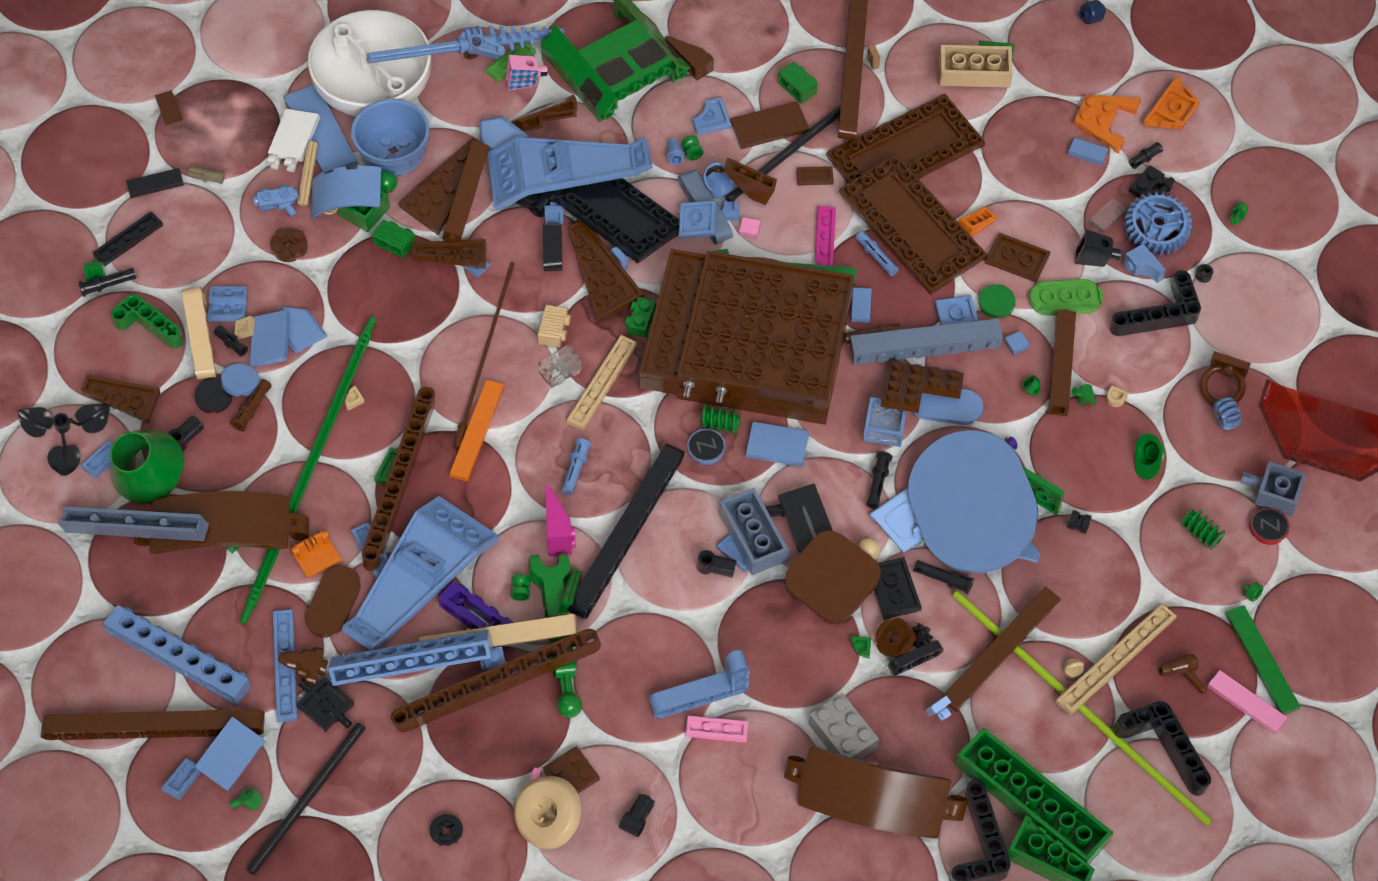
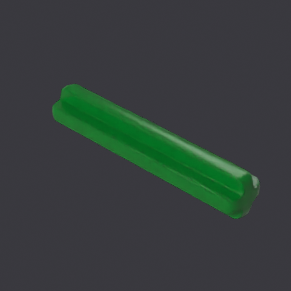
(571, 587)

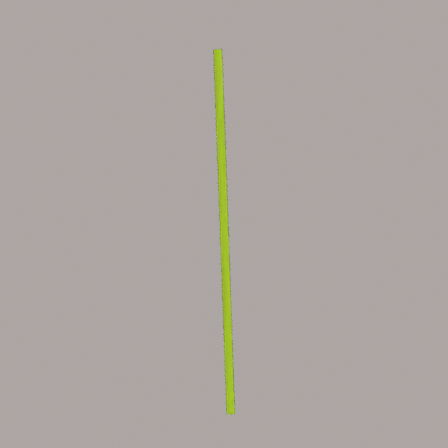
(1089, 714)

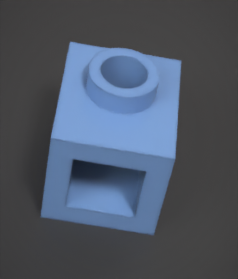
(496, 660)

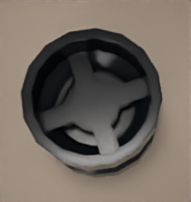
(1079, 522)

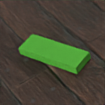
(498, 69)

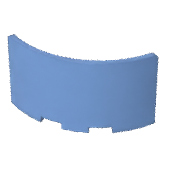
(346, 189)

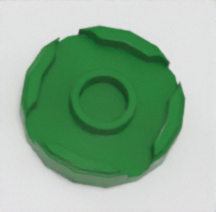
(996, 301)

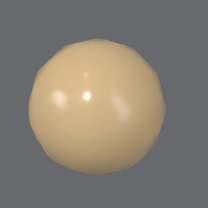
(870, 546)

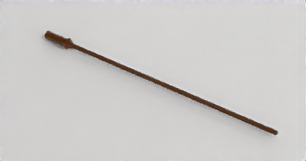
(462, 427)

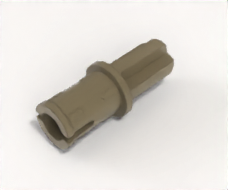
(206, 174)

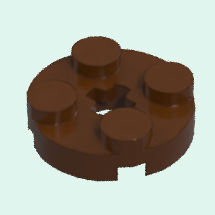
(285, 236)
(905, 637)

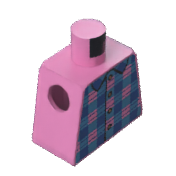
(523, 72)

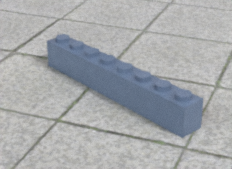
(925, 341)

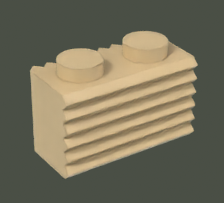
(553, 326)

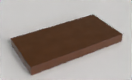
(769, 125)

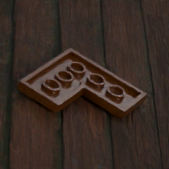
(907, 383)

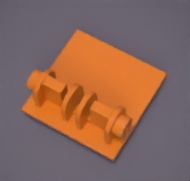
(315, 554)

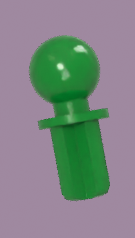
(1238, 213)

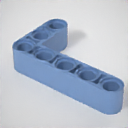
(705, 690)

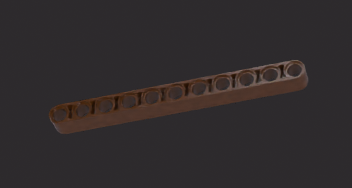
(853, 70)
(395, 484)
(486, 678)
(146, 724)

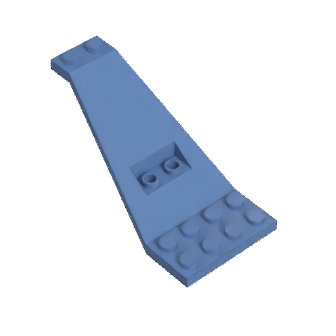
(546, 165)
(426, 558)

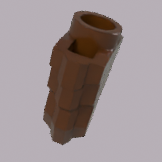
(305, 663)

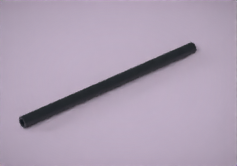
(788, 151)
(305, 799)

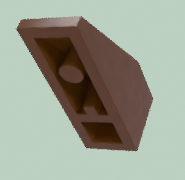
(696, 57)
(752, 182)

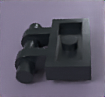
(1149, 181)

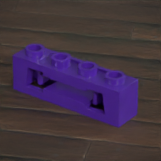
(453, 600)

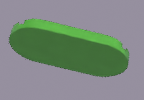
(1073, 295)

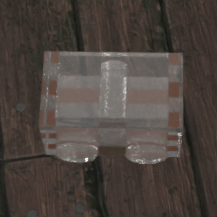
(560, 366)

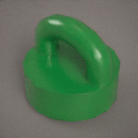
(1031, 385)
(1253, 591)

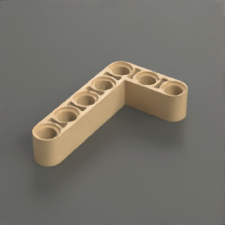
(194, 306)

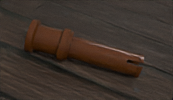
(246, 411)

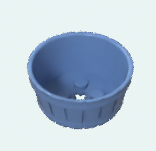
(391, 125)

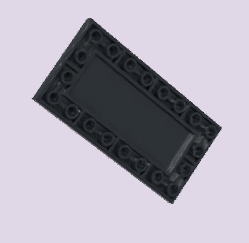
(620, 215)

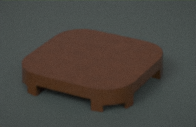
(832, 577)

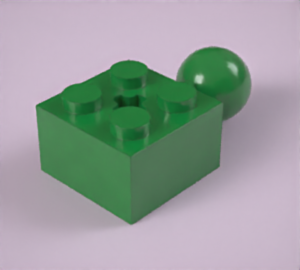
(368, 216)

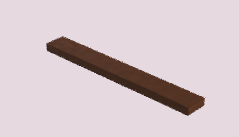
(1001, 648)

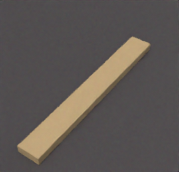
(523, 631)
(1115, 659)

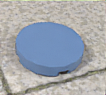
(239, 380)

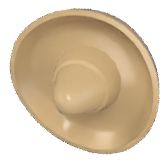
(547, 812)

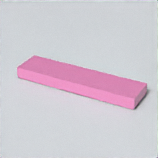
(1247, 702)

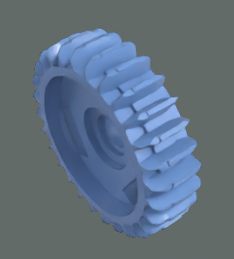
(1154, 234)

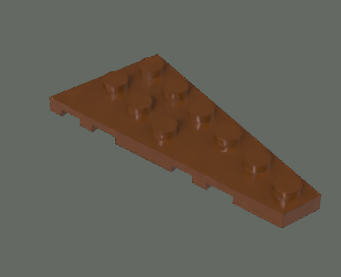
(434, 196)
(605, 279)

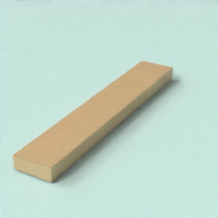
(601, 382)

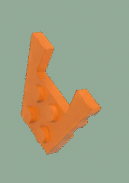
(1098, 114)

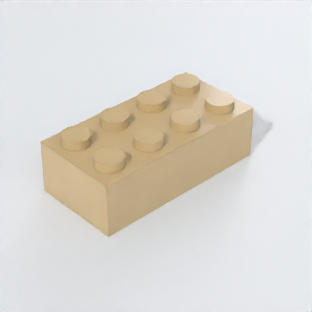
(975, 66)

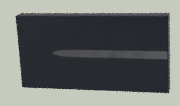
(804, 514)

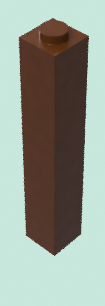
(465, 191)
(1062, 362)

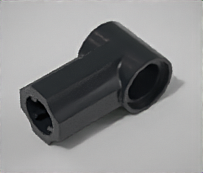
(535, 203)
(187, 431)
(717, 565)
(635, 820)

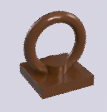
(1229, 367)

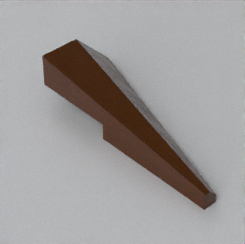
(558, 110)

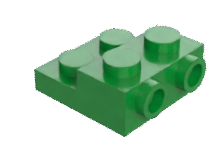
(641, 319)

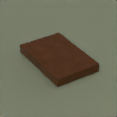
(1018, 257)

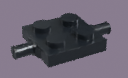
(325, 704)

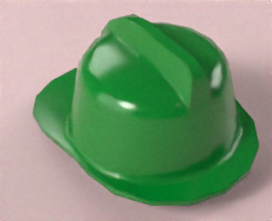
(1148, 456)

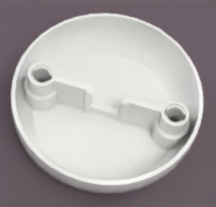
(346, 77)

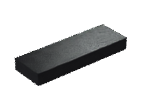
(155, 183)

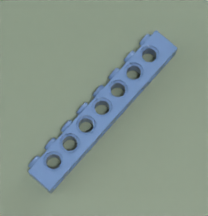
(410, 657)
(232, 691)

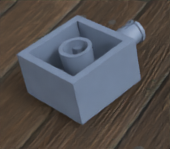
(1277, 488)

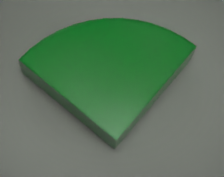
(861, 645)

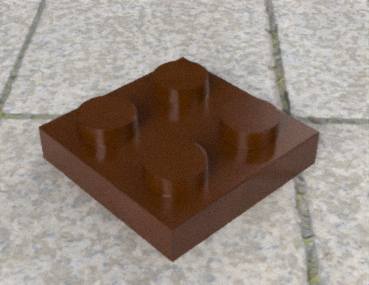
(574, 769)

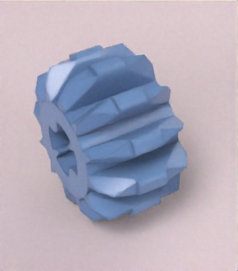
(1227, 413)

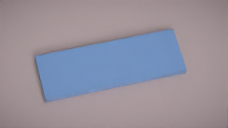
(332, 148)

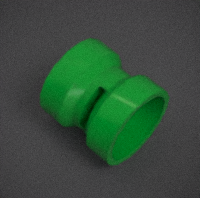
(691, 146)
(520, 587)

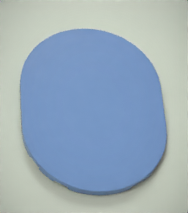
(973, 501)

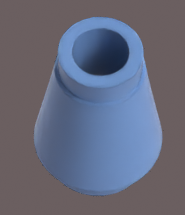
(674, 153)

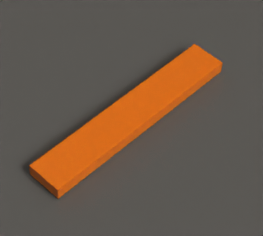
(476, 430)

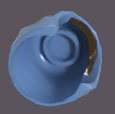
(717, 181)

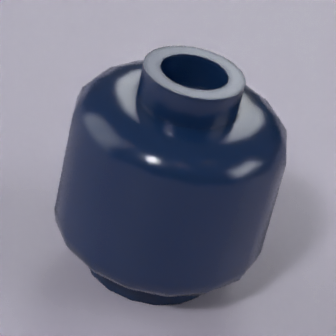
(1092, 12)

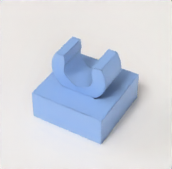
(939, 708)

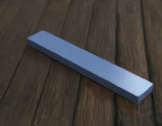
(284, 677)

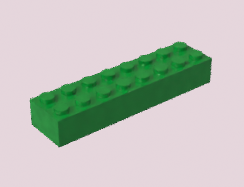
(1032, 794)

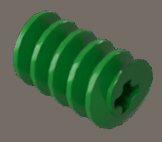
(720, 419)
(1203, 529)

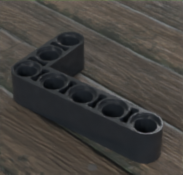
(1164, 313)
(1169, 740)
(986, 839)

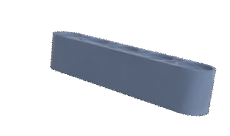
(696, 192)

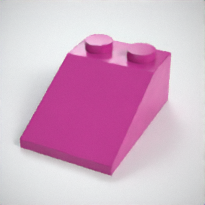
(559, 529)

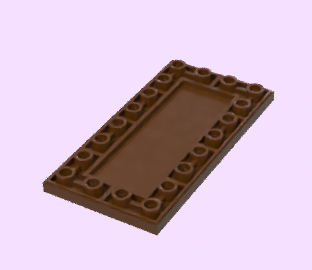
(920, 138)
(913, 224)

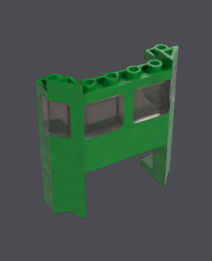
(616, 63)

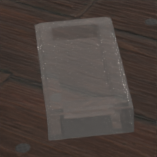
(1107, 215)

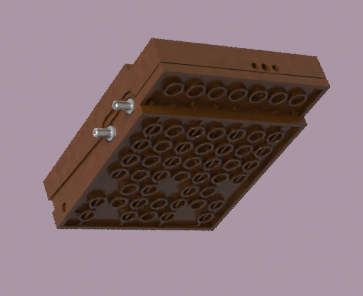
(748, 334)

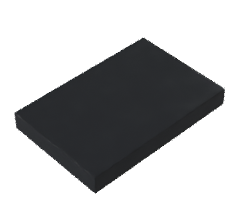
(896, 590)

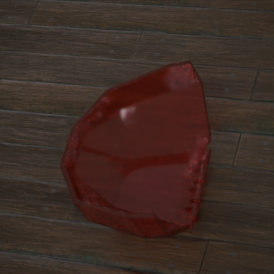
(1321, 432)

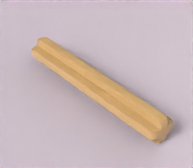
(307, 173)

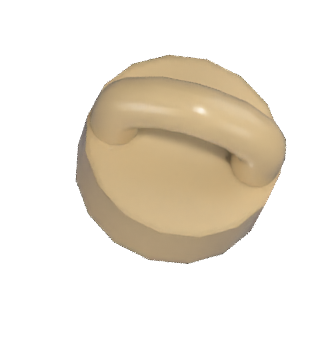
(1073, 669)

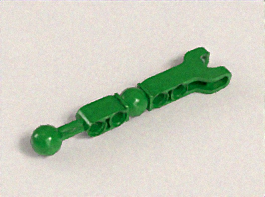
(551, 583)

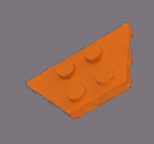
(1173, 107)

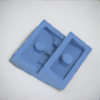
(227, 303)

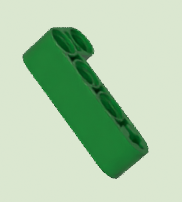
(125, 315)

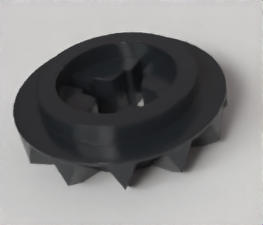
(446, 821)

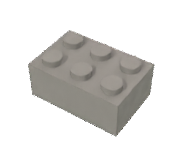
(843, 729)

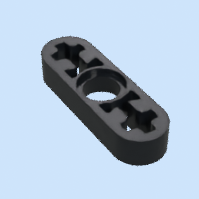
(915, 657)

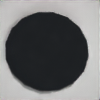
(211, 396)

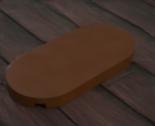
(333, 601)

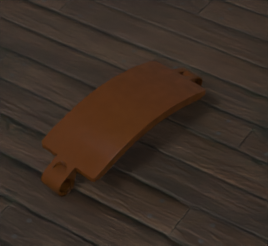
(233, 520)
(874, 794)

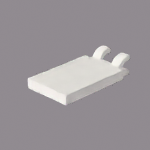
(292, 138)

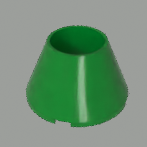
(157, 474)

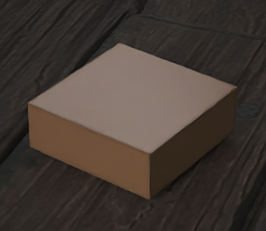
(873, 57)

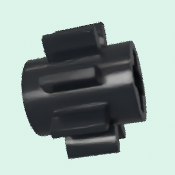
(922, 635)

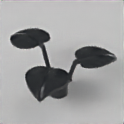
(39, 419)

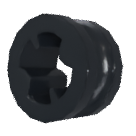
(1204, 278)

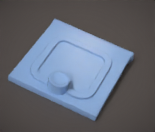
(899, 521)

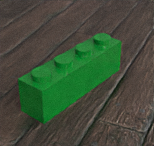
(1046, 856)

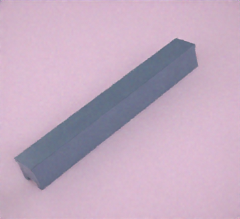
(133, 523)

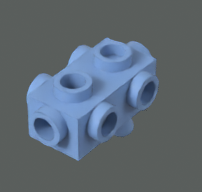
(280, 198)

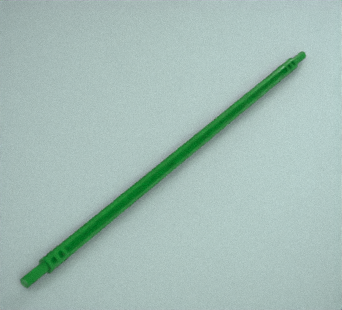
(267, 565)

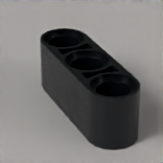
(552, 247)

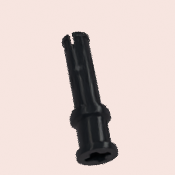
(98, 284)
(880, 471)
(953, 579)

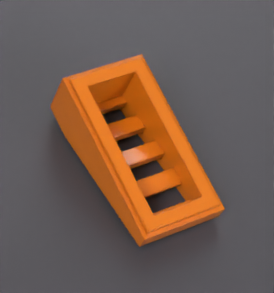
(974, 226)

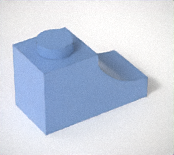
(1143, 262)

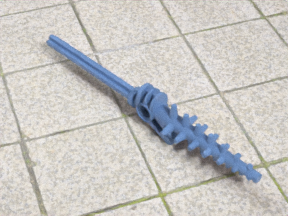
(488, 46)

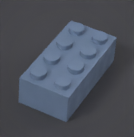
(753, 531)

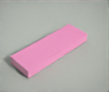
(717, 729)

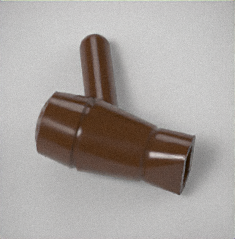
(1183, 665)

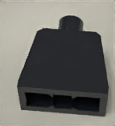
(1095, 250)

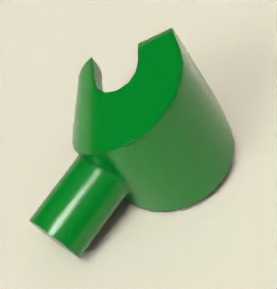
(1084, 394)
(250, 799)

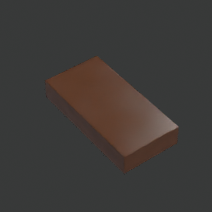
(168, 107)
(814, 176)

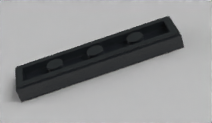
(127, 238)

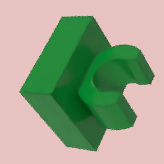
(94, 269)

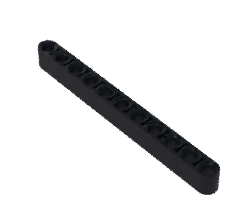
(626, 531)

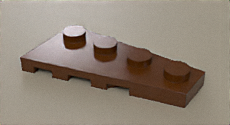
(462, 252)
(124, 396)

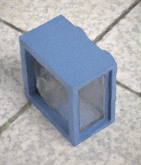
(884, 424)

